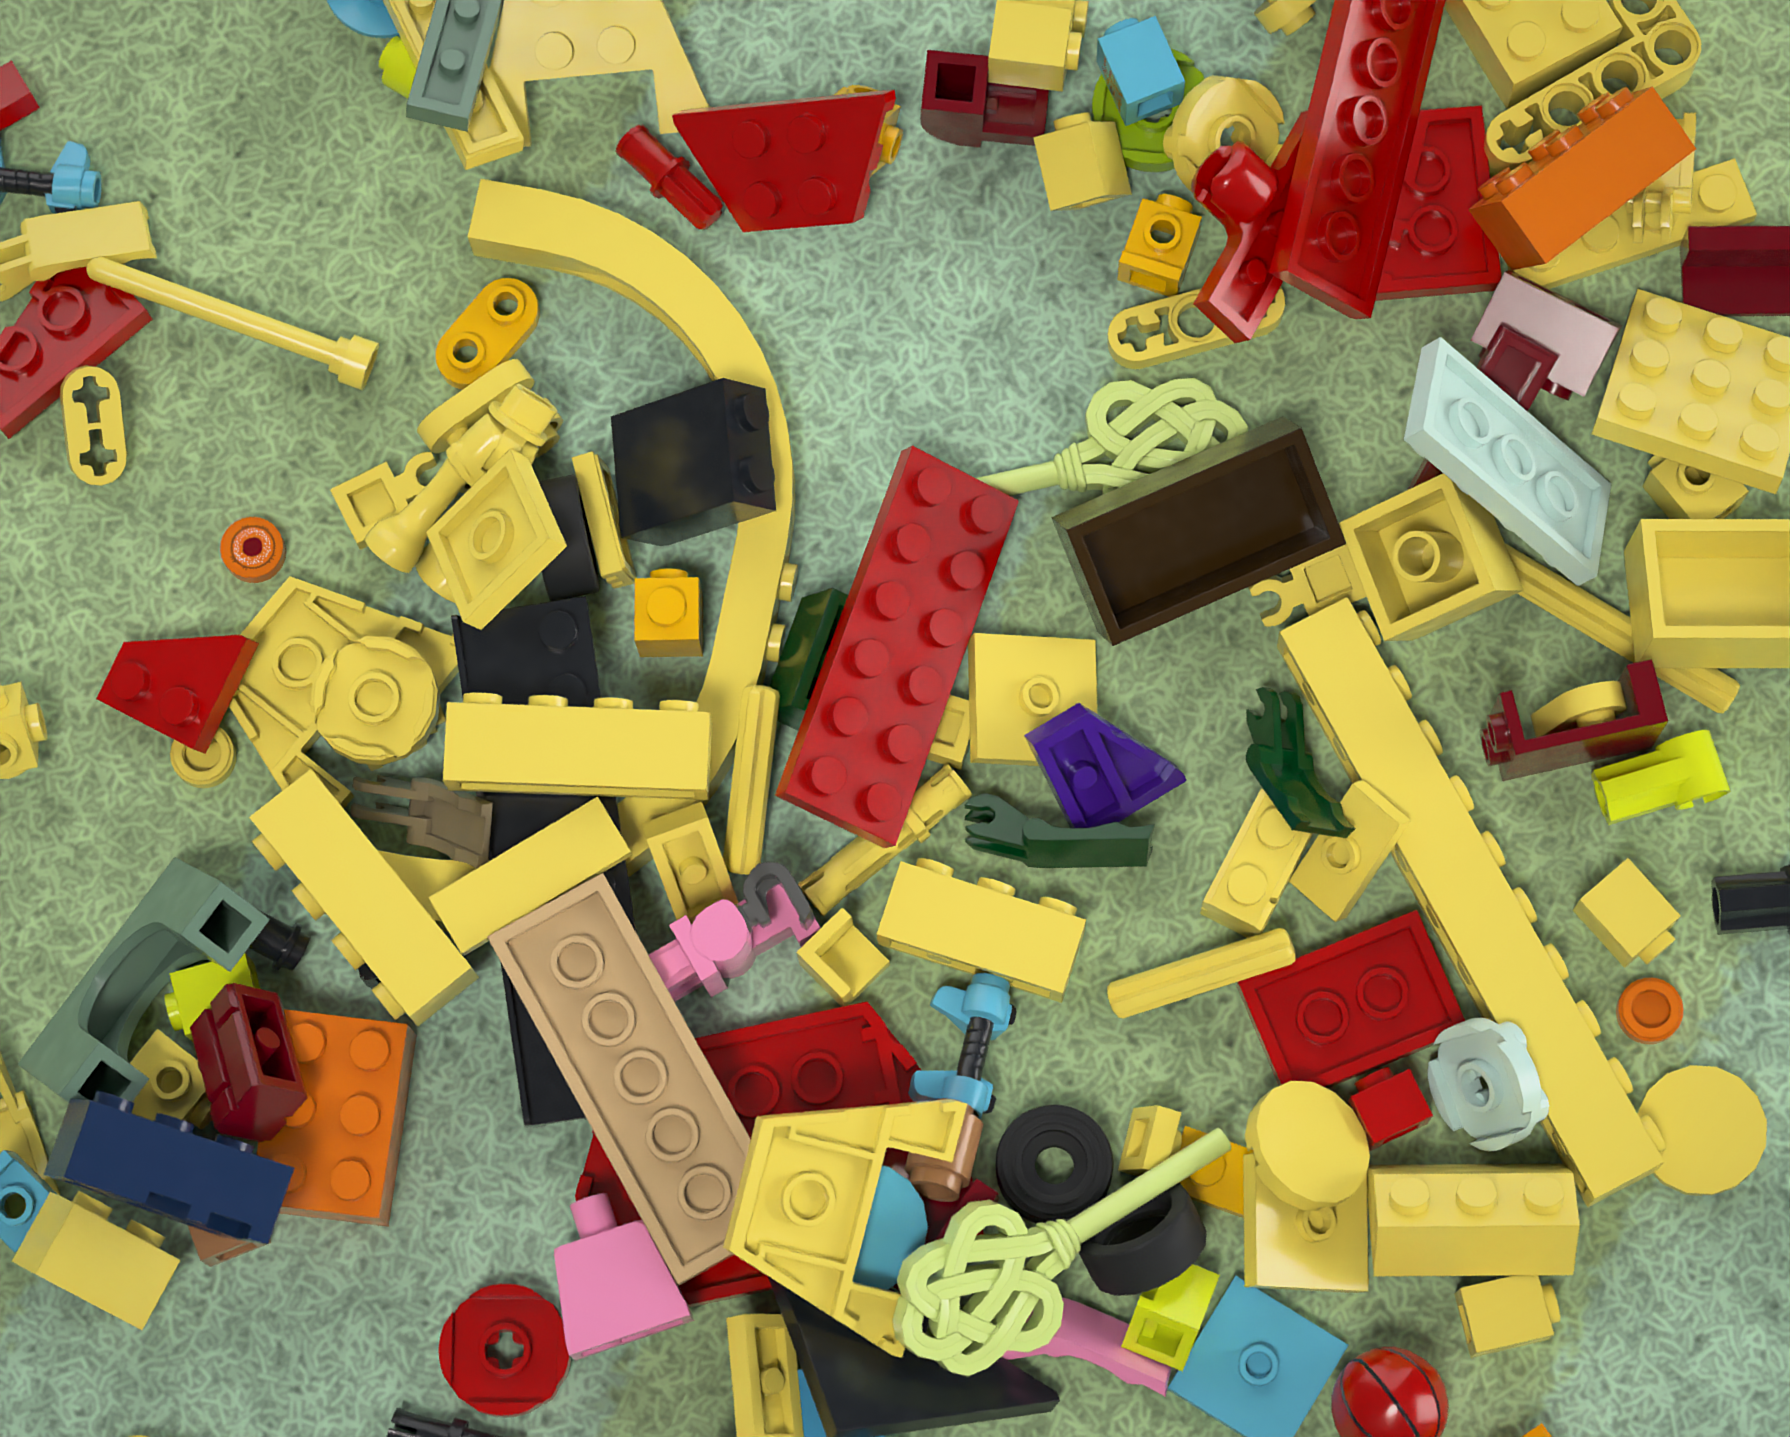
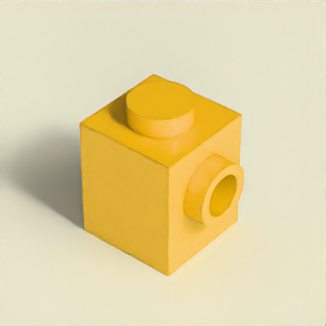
(668, 614)

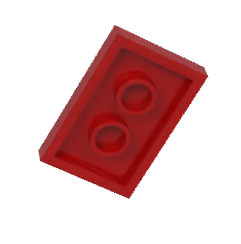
(1352, 1004)

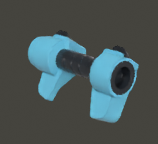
(67, 185)
(982, 1016)

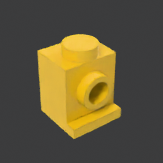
(1155, 264)

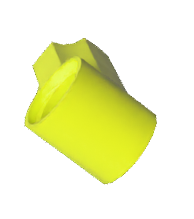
(1669, 776)

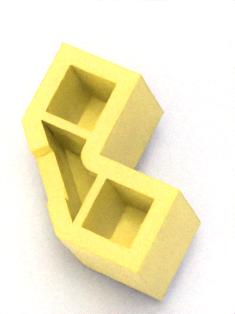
(1036, 42)

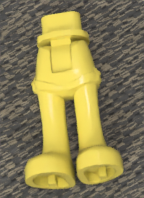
(509, 425)

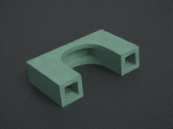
(174, 925)

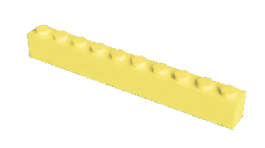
(1468, 898)

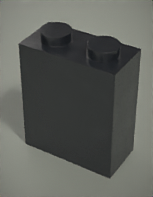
(693, 462)

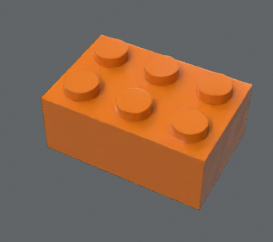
(1580, 176)
(351, 1123)

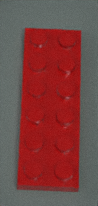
(1355, 150)
(897, 648)

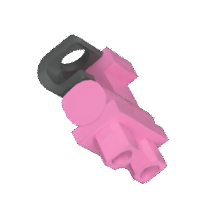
(731, 935)

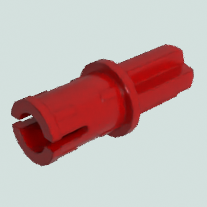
(669, 177)

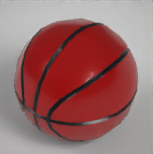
(1389, 1396)

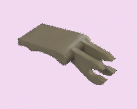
(435, 818)

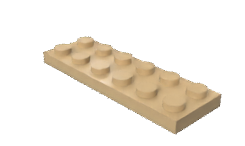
(631, 1069)

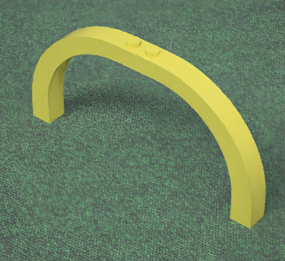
(613, 251)

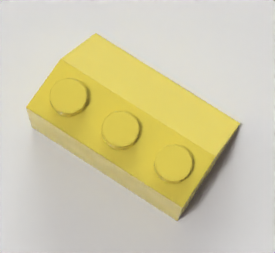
(1472, 1219)

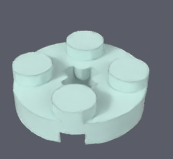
(1514, 1096)

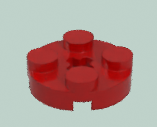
(478, 1324)

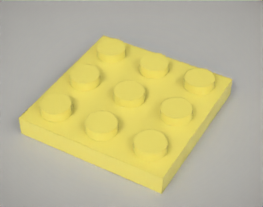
(1700, 392)

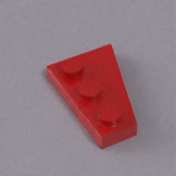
(61, 329)

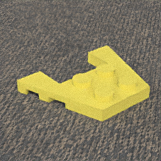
(591, 39)
(294, 638)
(811, 1197)

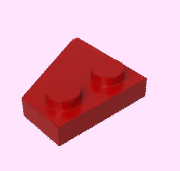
(178, 684)

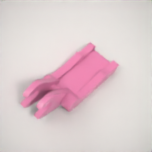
(1098, 1339)

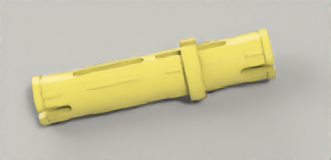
(863, 858)

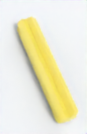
(751, 778)
(1201, 973)

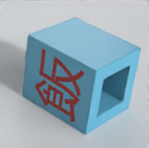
(1139, 69)

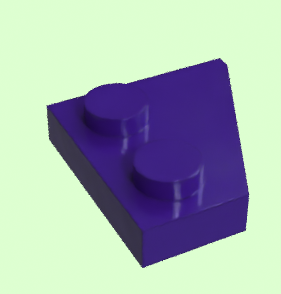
(1098, 768)

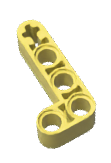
(1630, 61)

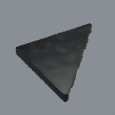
(876, 1394)

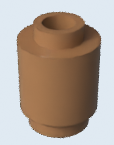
(944, 1179)

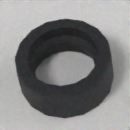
(575, 568)
(1146, 1245)

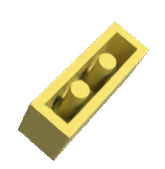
(982, 928)

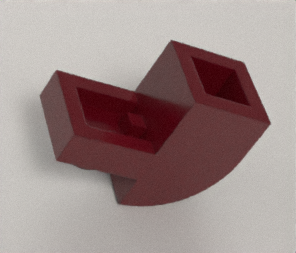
(967, 109)

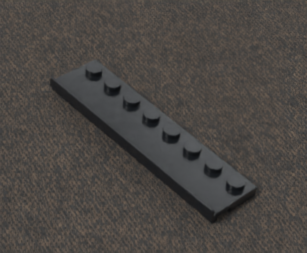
(520, 656)

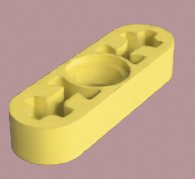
(1155, 351)

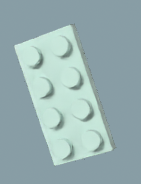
(1508, 461)

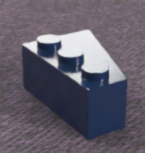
(169, 1169)

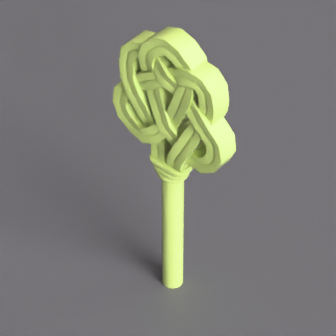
(1075, 465)
(1005, 1290)

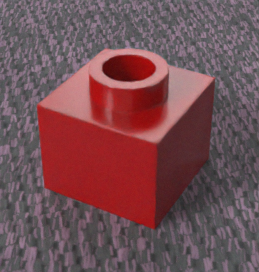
(1389, 1106)

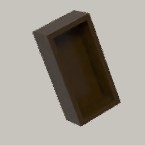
(1199, 530)

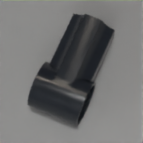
(1751, 902)

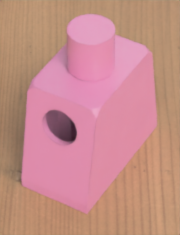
(613, 1282)

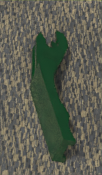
(1287, 770)
(1048, 846)

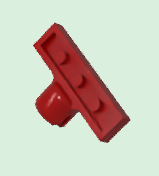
(1250, 205)

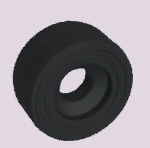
(1044, 1129)

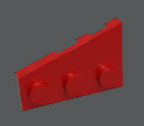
(1434, 237)

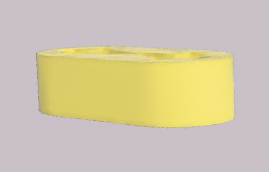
(77, 426)

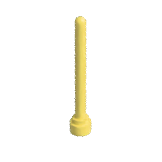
(346, 358)

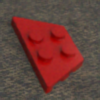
(790, 158)

